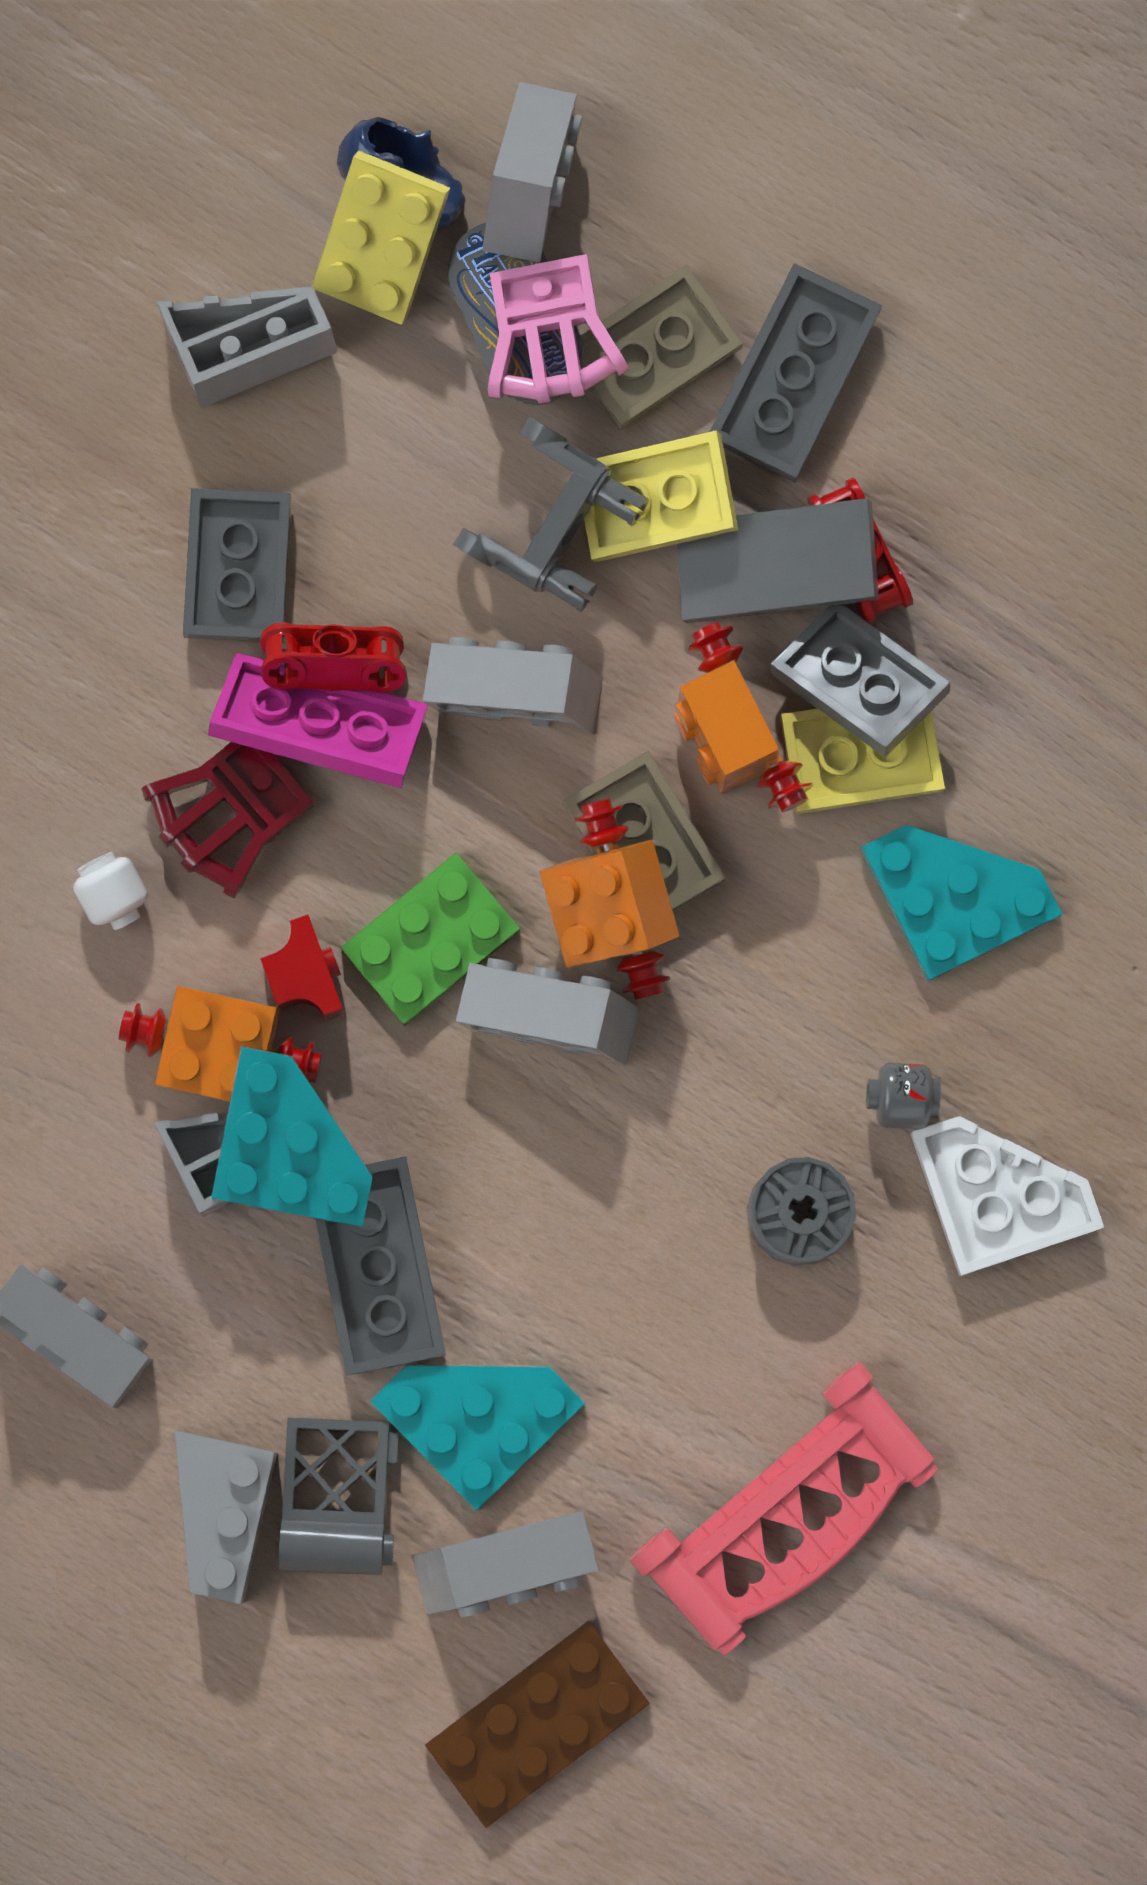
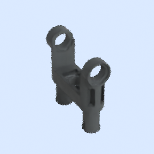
(541, 564)

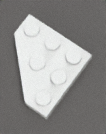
(999, 1196)

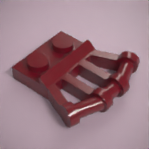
(253, 787)

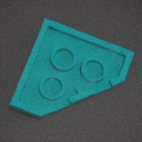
(956, 897)
(286, 1147)
(477, 1419)

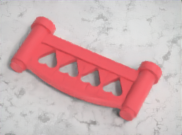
(694, 1569)

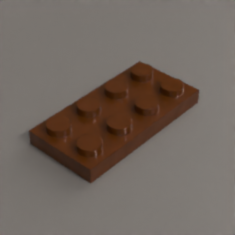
(537, 1724)

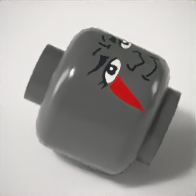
(904, 1096)

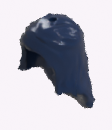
(406, 150)

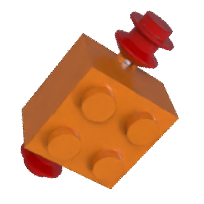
(729, 726)
(612, 902)
(206, 1040)

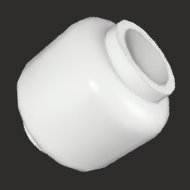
(110, 891)

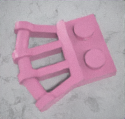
(543, 300)

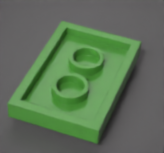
(430, 939)

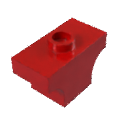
(304, 972)

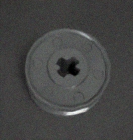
(830, 1203)

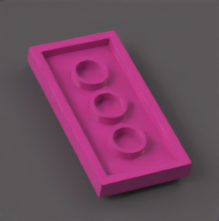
(338, 730)

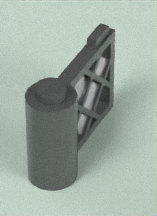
(336, 1539)

